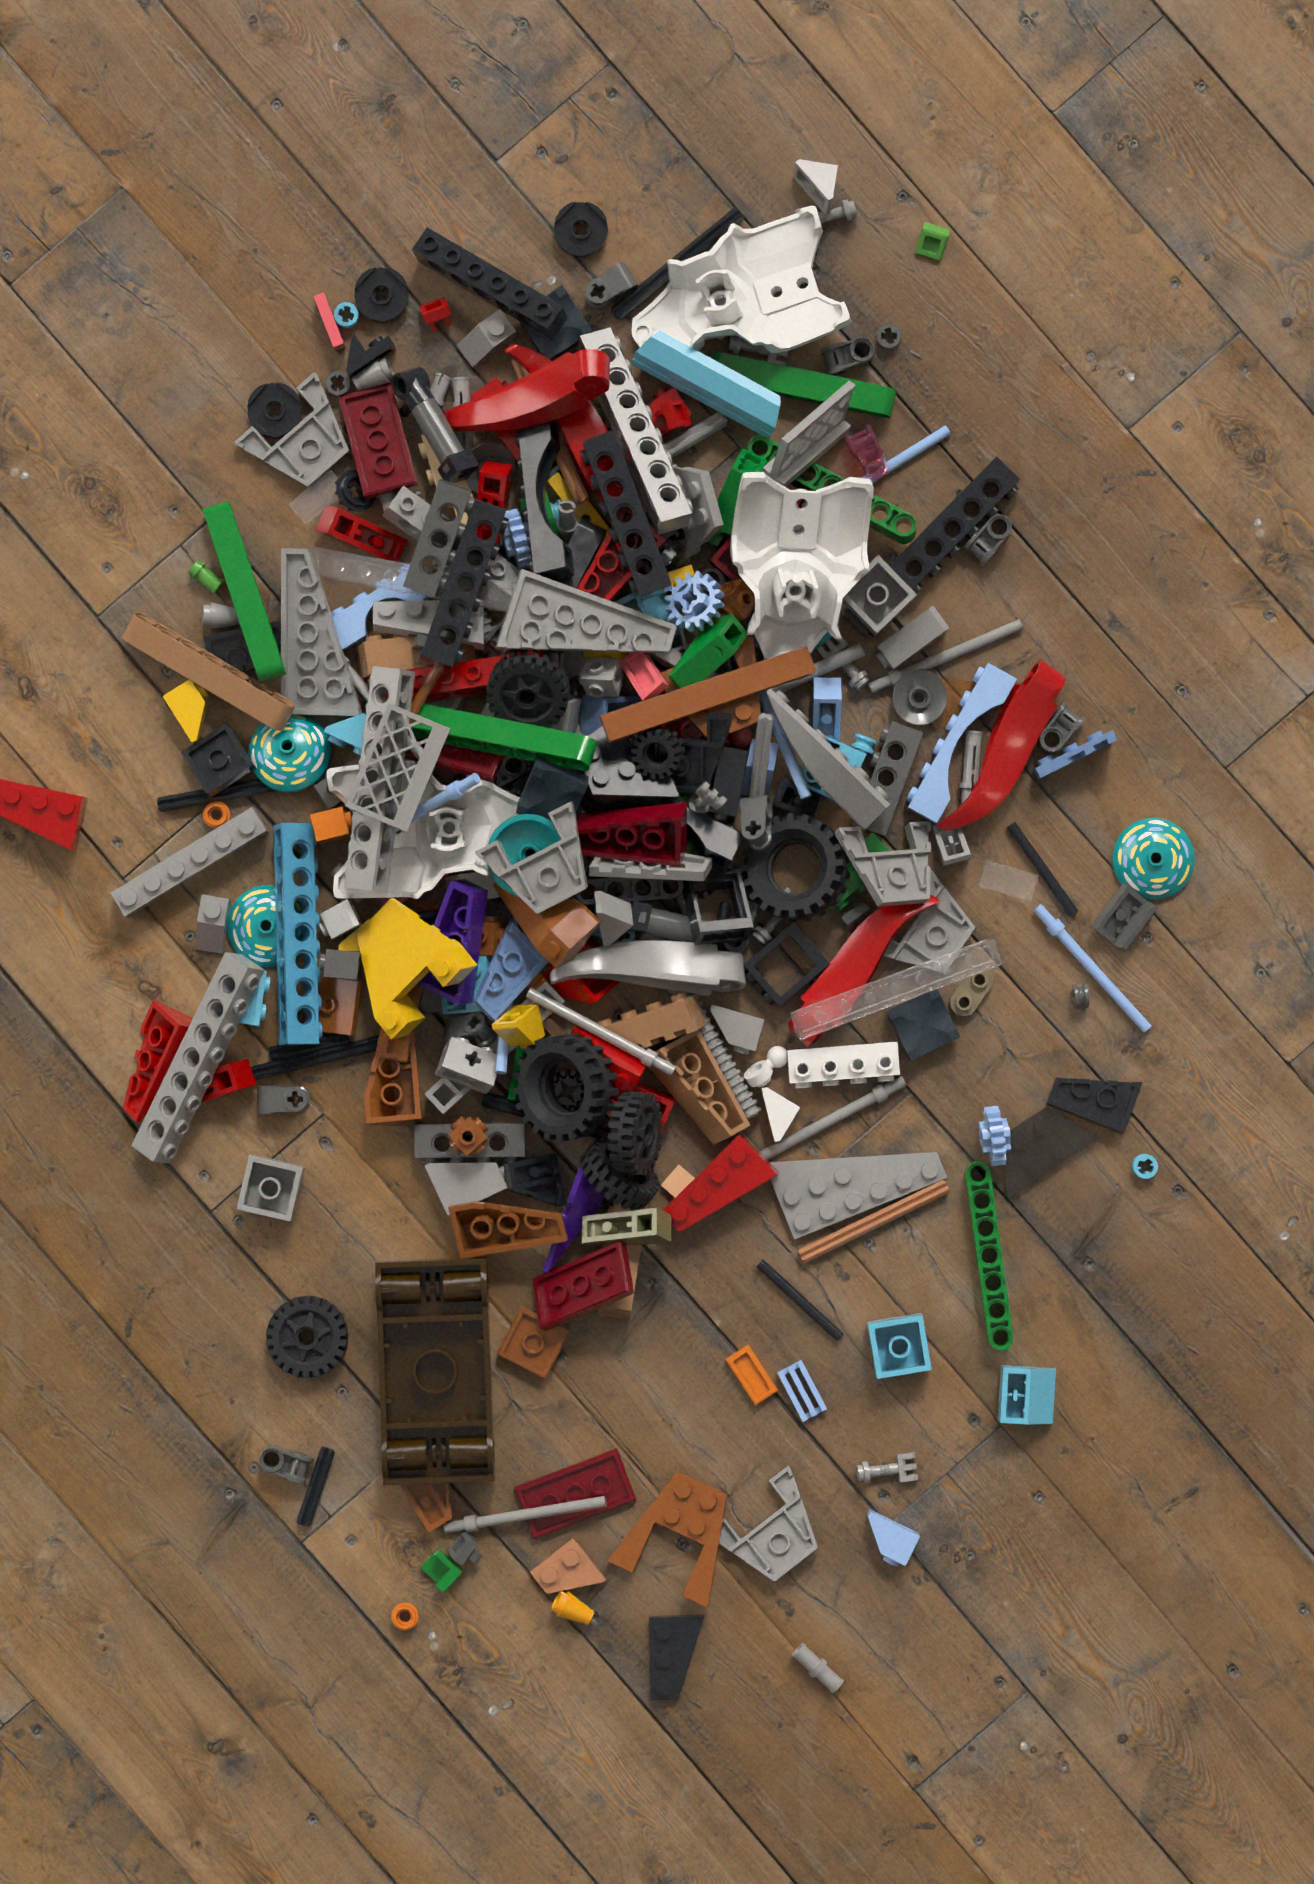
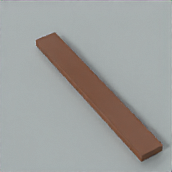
(707, 694)

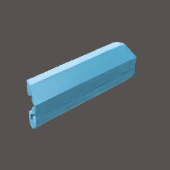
(709, 382)

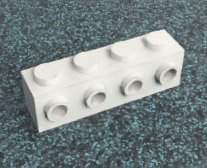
(843, 1062)

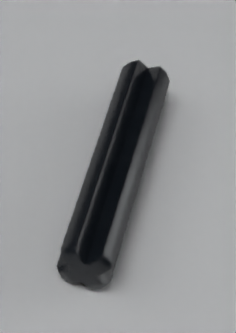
(326, 1041)
(315, 1486)

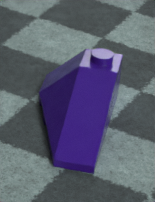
(581, 1202)

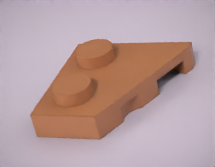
(567, 1569)

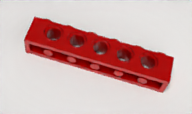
(462, 680)

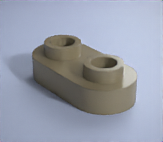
(972, 991)

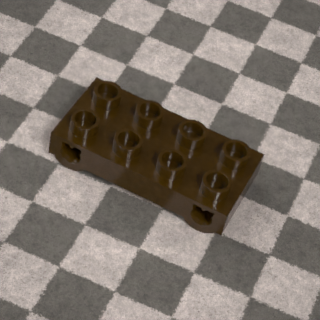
(435, 1371)

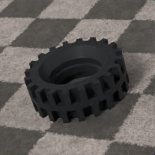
(813, 902)
(537, 1091)

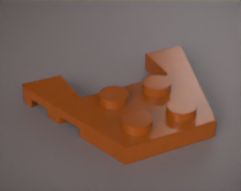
(744, 710)

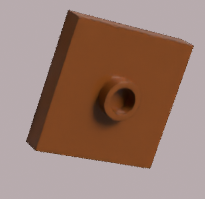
(339, 1005)
(530, 1346)

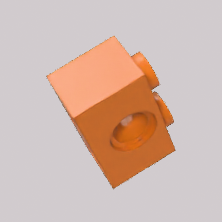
(332, 825)

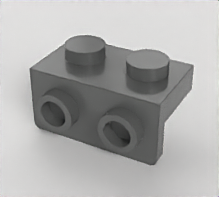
(1124, 917)

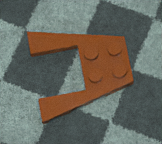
(691, 1511)

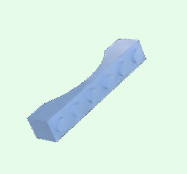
(933, 792)

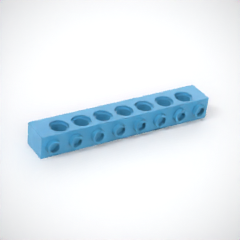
(287, 946)

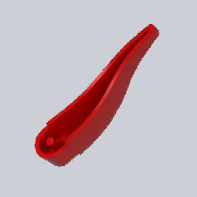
(539, 397)
(572, 427)
(1010, 743)
(860, 956)

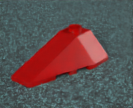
(163, 1034)

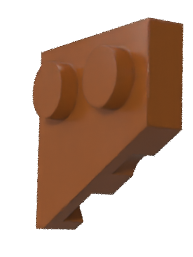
(430, 1502)

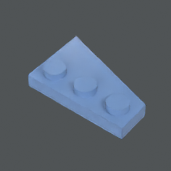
(1073, 753)
(509, 972)

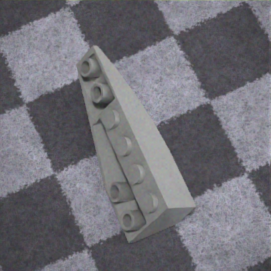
(829, 765)

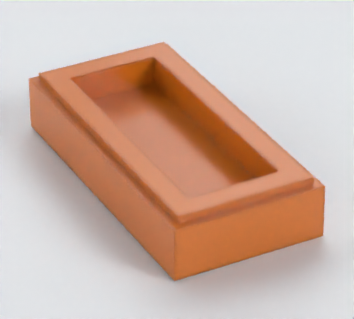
(751, 1374)

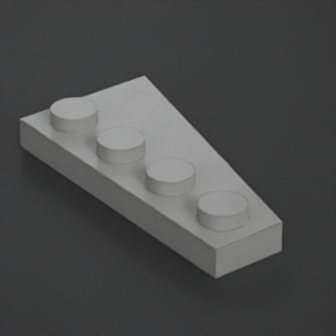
(417, 616)
(691, 869)

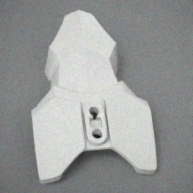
(734, 288)
(804, 571)
(437, 841)

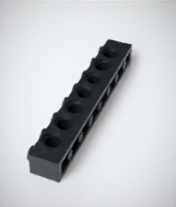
(996, 474)

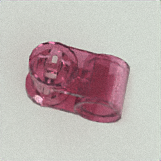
(865, 449)

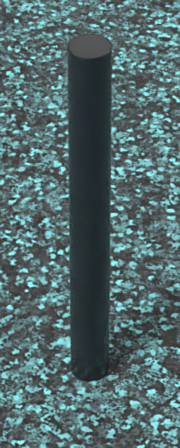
(1042, 869)
(799, 1300)

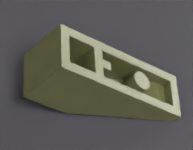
(631, 1227)

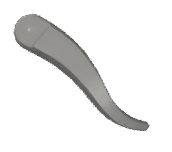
(660, 965)

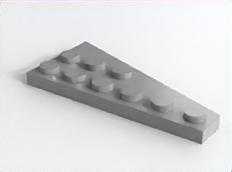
(567, 619)
(310, 647)
(836, 1188)

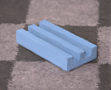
(812, 1411)

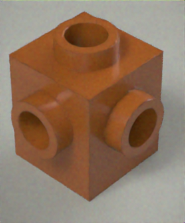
(738, 600)
(491, 935)
(478, 1130)

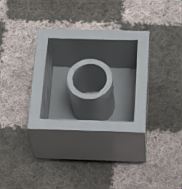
(878, 596)
(271, 1187)

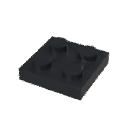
(218, 760)

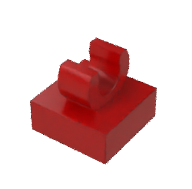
(436, 311)
(675, 415)

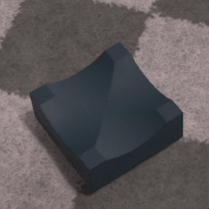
(568, 334)
(550, 788)
(923, 1024)

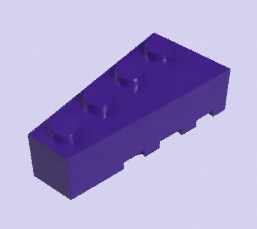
(460, 919)

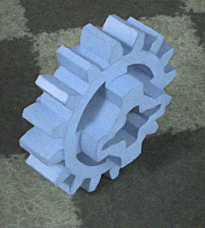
(515, 539)
(694, 601)
(994, 1136)

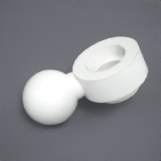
(760, 1072)

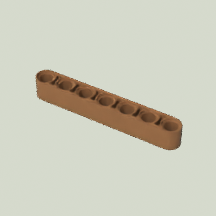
(208, 671)

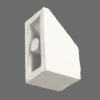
(340, 920)

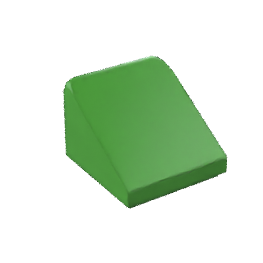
(932, 241)

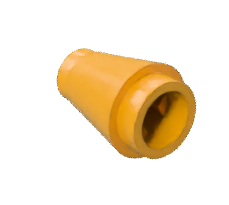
(571, 1608)

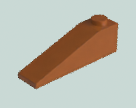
(555, 931)
(393, 1090)
(497, 1228)

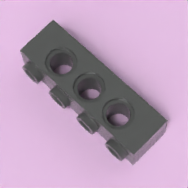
(417, 577)
(908, 740)
(512, 1133)

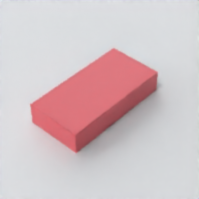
(329, 322)
(643, 675)

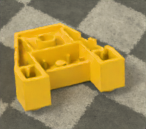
(396, 955)

